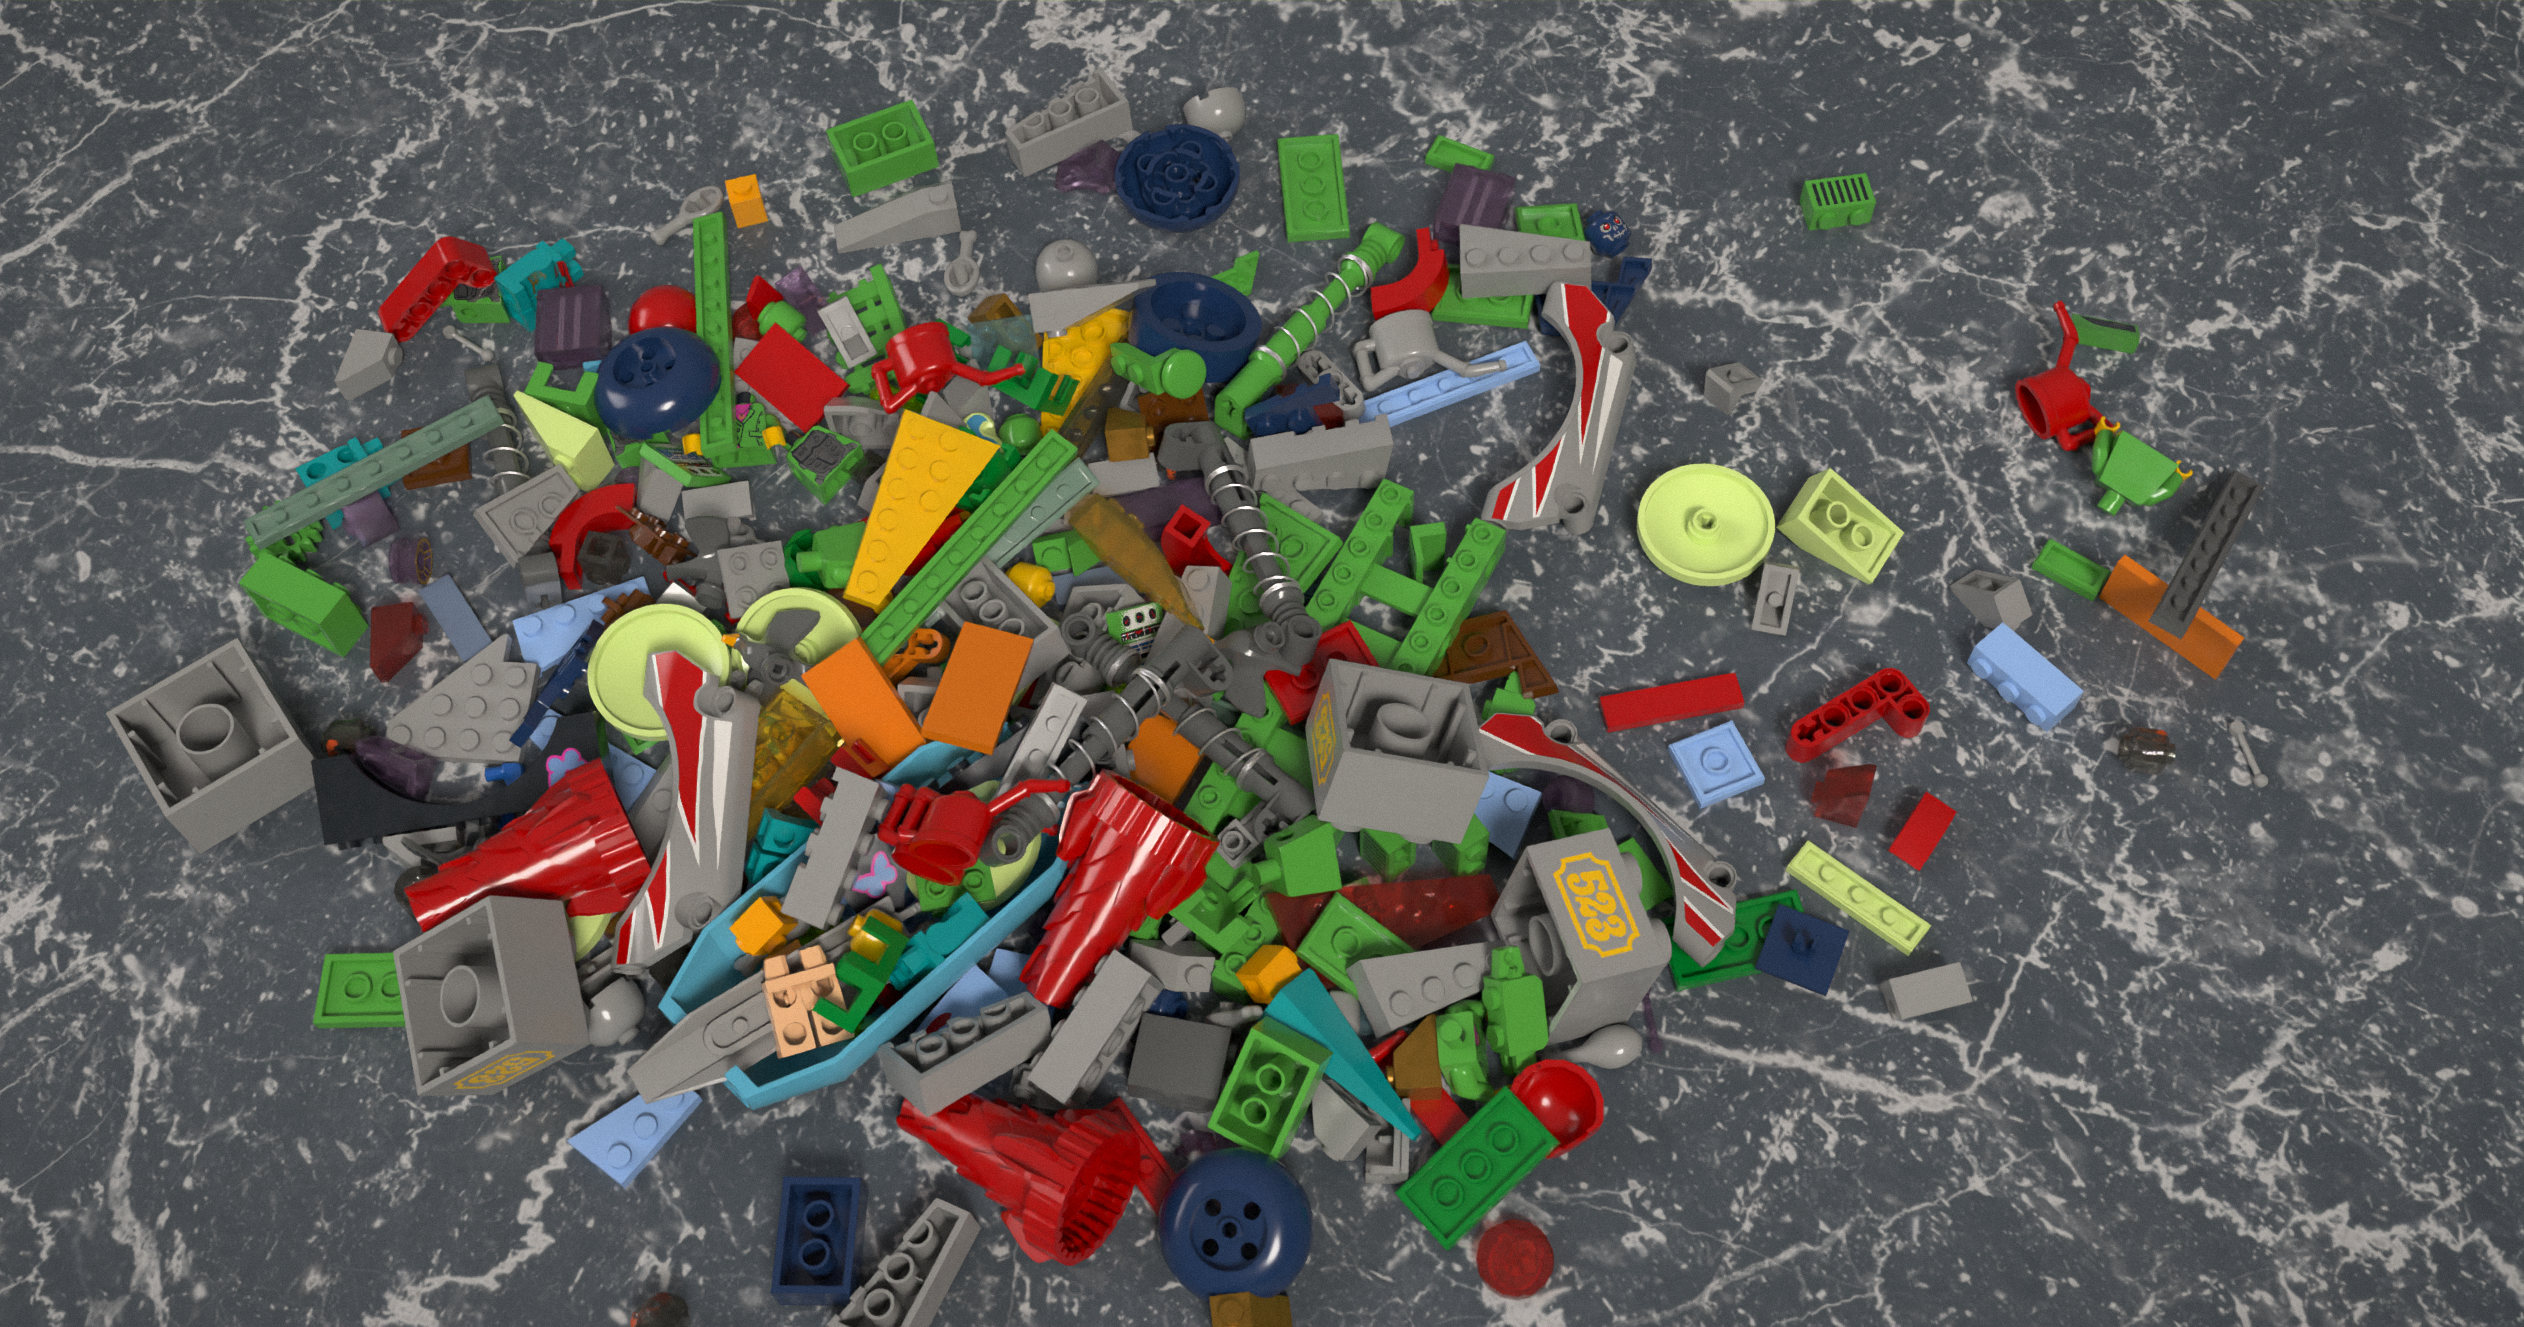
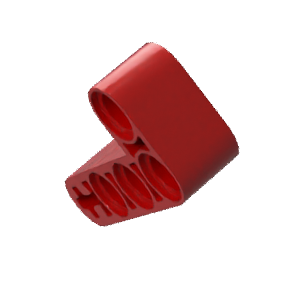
(431, 282)
(1851, 719)

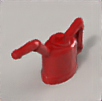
(925, 363)
(2059, 397)
(960, 822)
(901, 854)

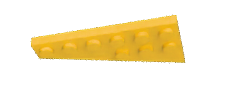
(1080, 356)
(919, 487)

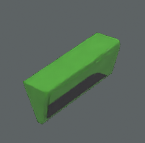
(2106, 333)

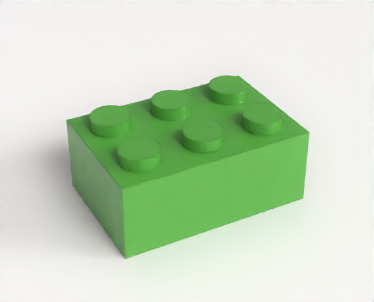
(882, 148)
(304, 603)
(1270, 1088)

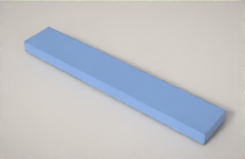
(1449, 387)

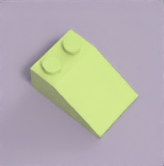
(568, 442)
(1840, 526)

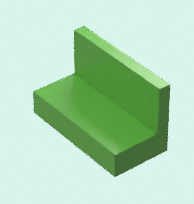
(1426, 549)

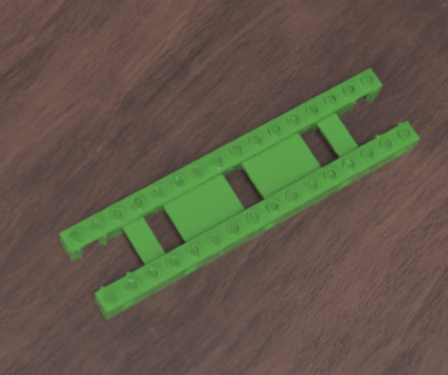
(1352, 576)

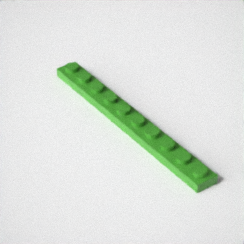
(714, 325)
(967, 546)

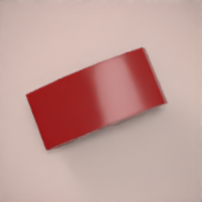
(1922, 831)

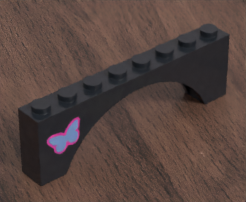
(362, 806)
(884, 877)

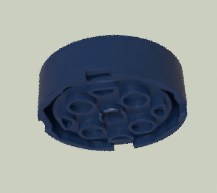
(1198, 316)

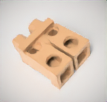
(794, 995)

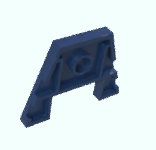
(1613, 295)
(1293, 411)
(561, 681)

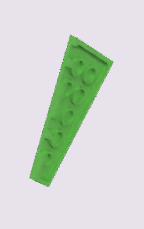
(1301, 542)

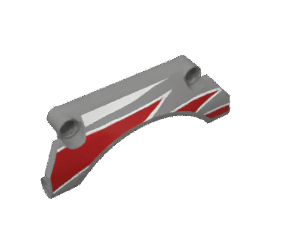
(1572, 468)
(707, 826)
(1702, 909)

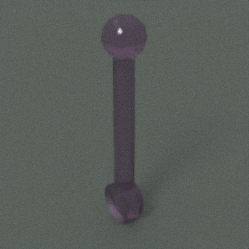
(1655, 1044)

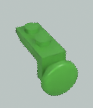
(1174, 371)

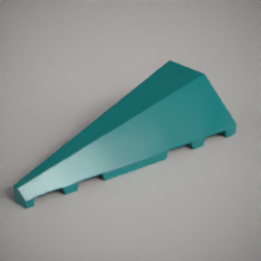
(1313, 1013)

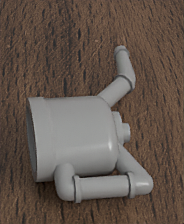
(1406, 348)

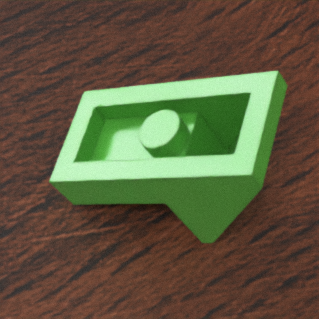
(1063, 552)
(1566, 824)

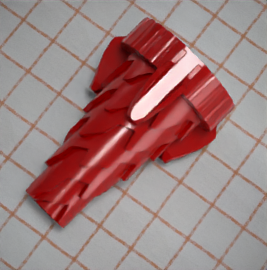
(565, 848)
(1125, 862)
(1055, 1175)

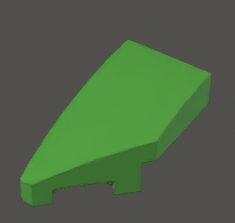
(1243, 273)

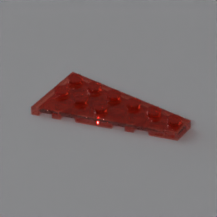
(1410, 910)

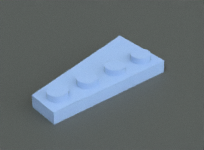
(552, 632)

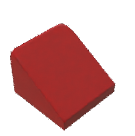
(760, 295)

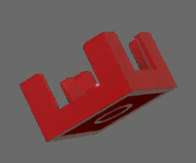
(858, 759)

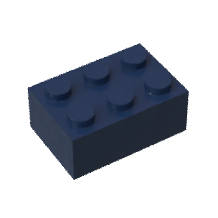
(819, 1240)

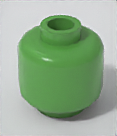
(784, 315)
(1021, 432)

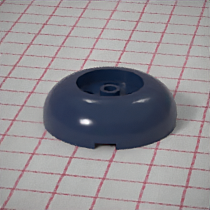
(1158, 176)
(640, 395)
(1280, 1232)

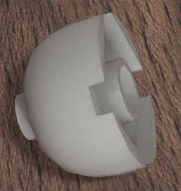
(1220, 112)
(1065, 265)
(616, 1013)

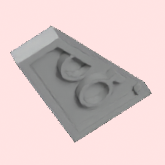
(526, 512)

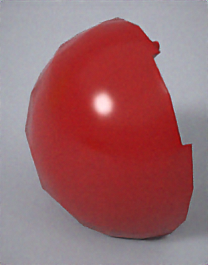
(663, 307)
(1563, 1100)

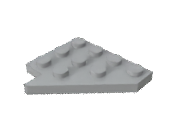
(472, 710)

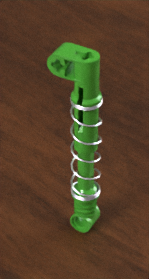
(1274, 358)

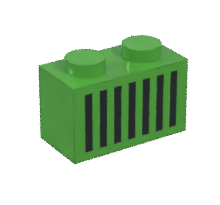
(1837, 201)
(1386, 852)
(1469, 856)

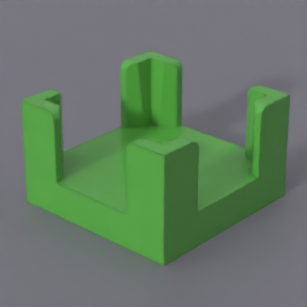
(577, 404)
(1215, 913)

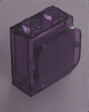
(1473, 199)
(572, 326)

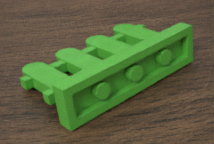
(873, 319)

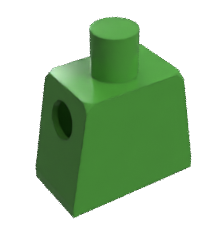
(1300, 859)

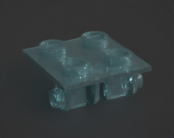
(1012, 332)

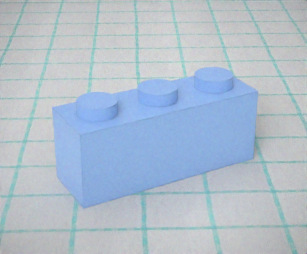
(2024, 677)

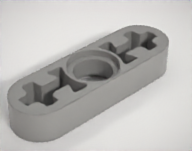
(1347, 388)

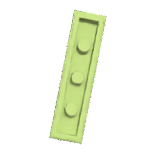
(1858, 898)

